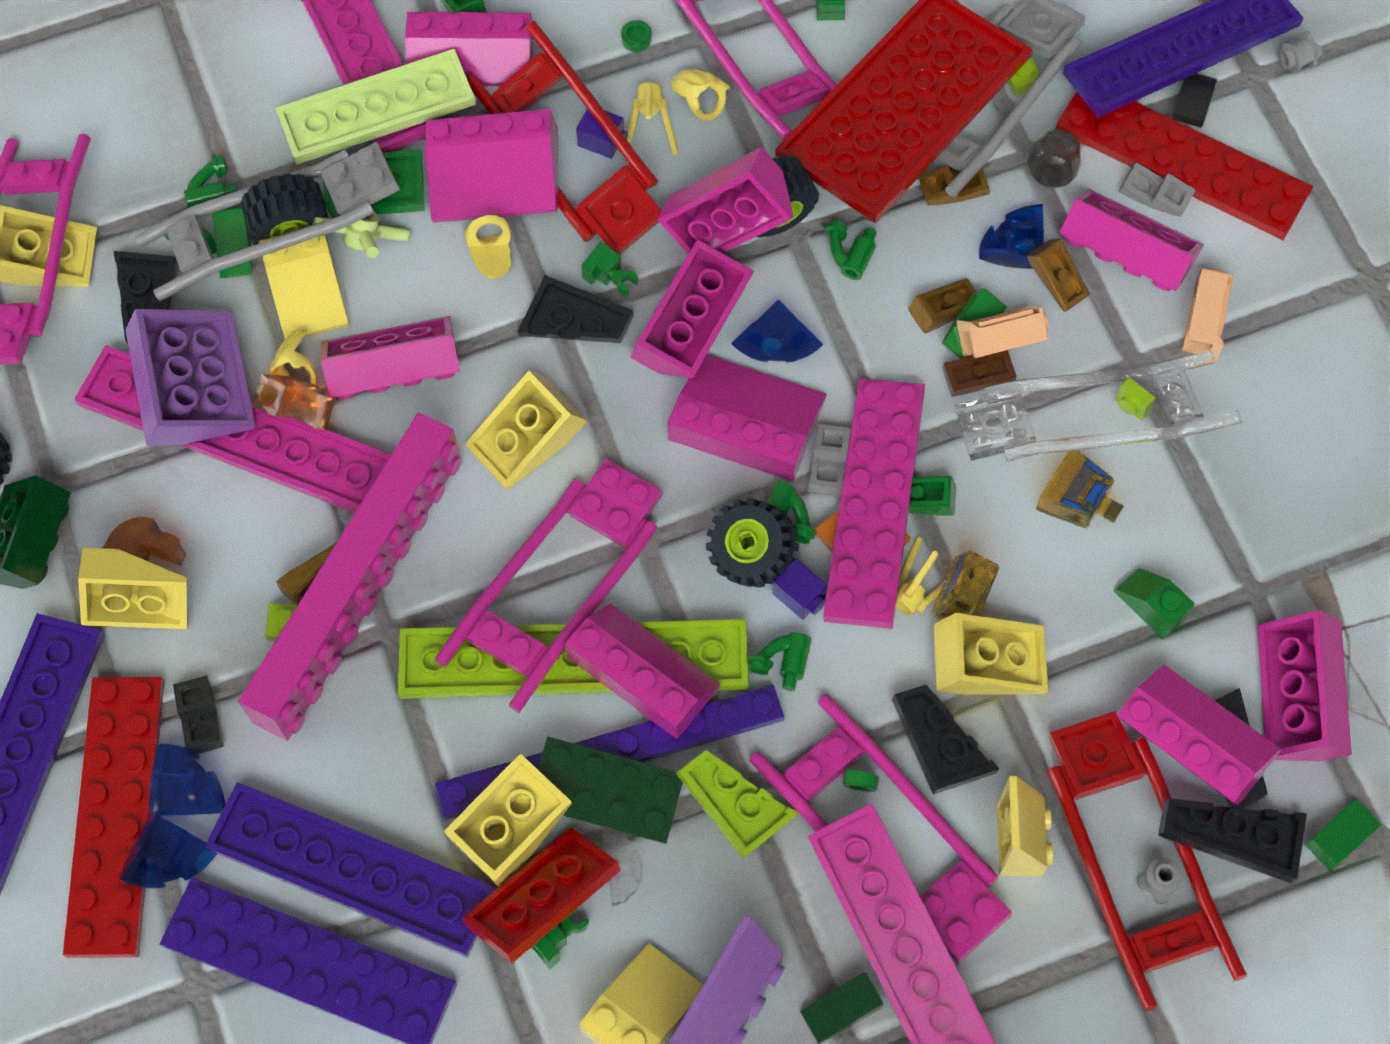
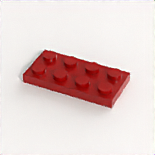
(541, 894)

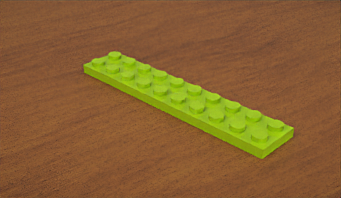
(710, 645)

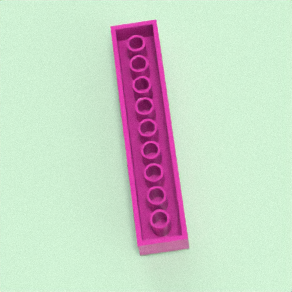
(351, 578)

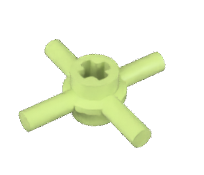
(364, 232)

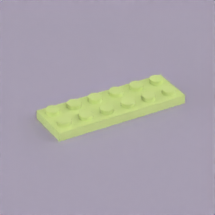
(375, 106)

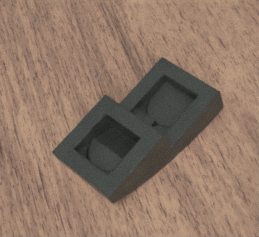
(1194, 100)
(198, 715)

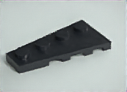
(1251, 838)

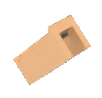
(1208, 312)
(1003, 331)

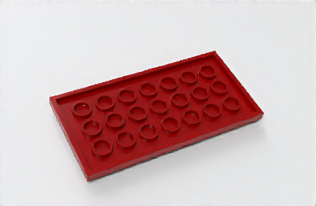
(904, 104)

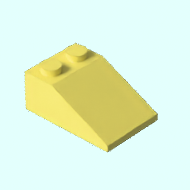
(26, 244)
(306, 287)
(525, 429)
(129, 592)
(989, 656)
(508, 820)
(1022, 830)
(642, 1002)

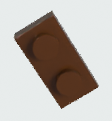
(975, 374)

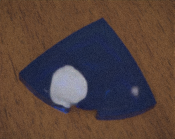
(1014, 238)
(777, 337)
(182, 784)
(164, 854)

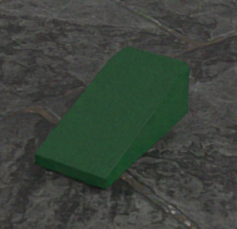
(842, 1008)

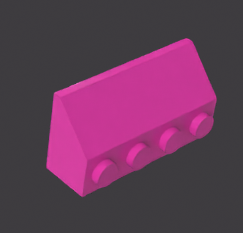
(485, 43)
(729, 204)
(1130, 239)
(691, 312)
(389, 357)
(641, 669)
(1305, 687)
(1199, 734)

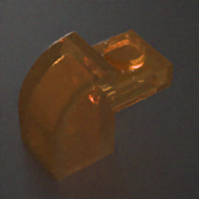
(295, 399)
(145, 539)

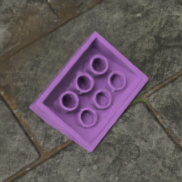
(188, 375)
(733, 989)

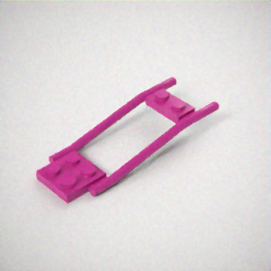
(779, 97)
(29, 177)
(610, 504)
(960, 900)

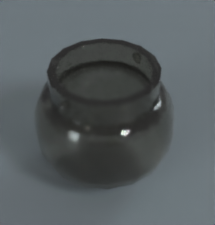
(1055, 159)

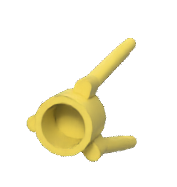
(649, 102)
(910, 594)

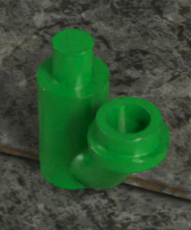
(197, 193)
(860, 253)
(785, 497)
(796, 652)

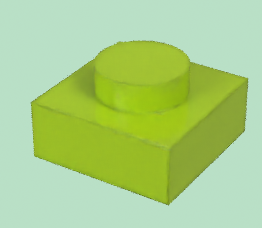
(1024, 77)
(1134, 399)
(277, 618)

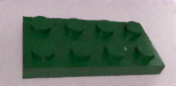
(612, 789)

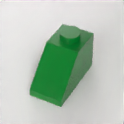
(1155, 601)

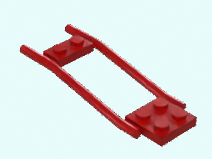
(621, 206)
(1098, 758)

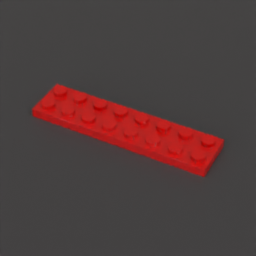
(1215, 170)
(112, 810)

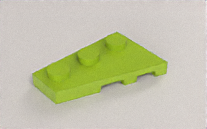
(734, 804)

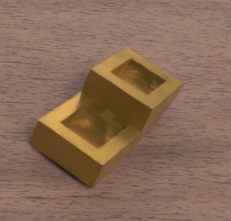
(935, 182)

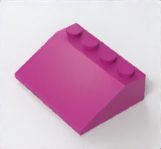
(492, 165)
(746, 417)

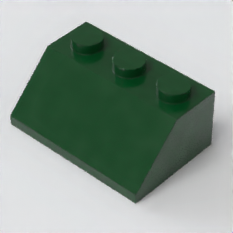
(29, 528)

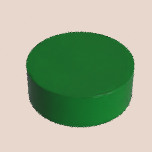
(636, 36)
(860, 780)

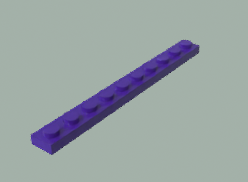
(638, 742)

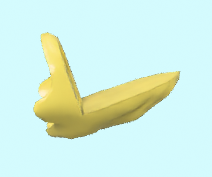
(692, 83)
(491, 252)
(286, 353)

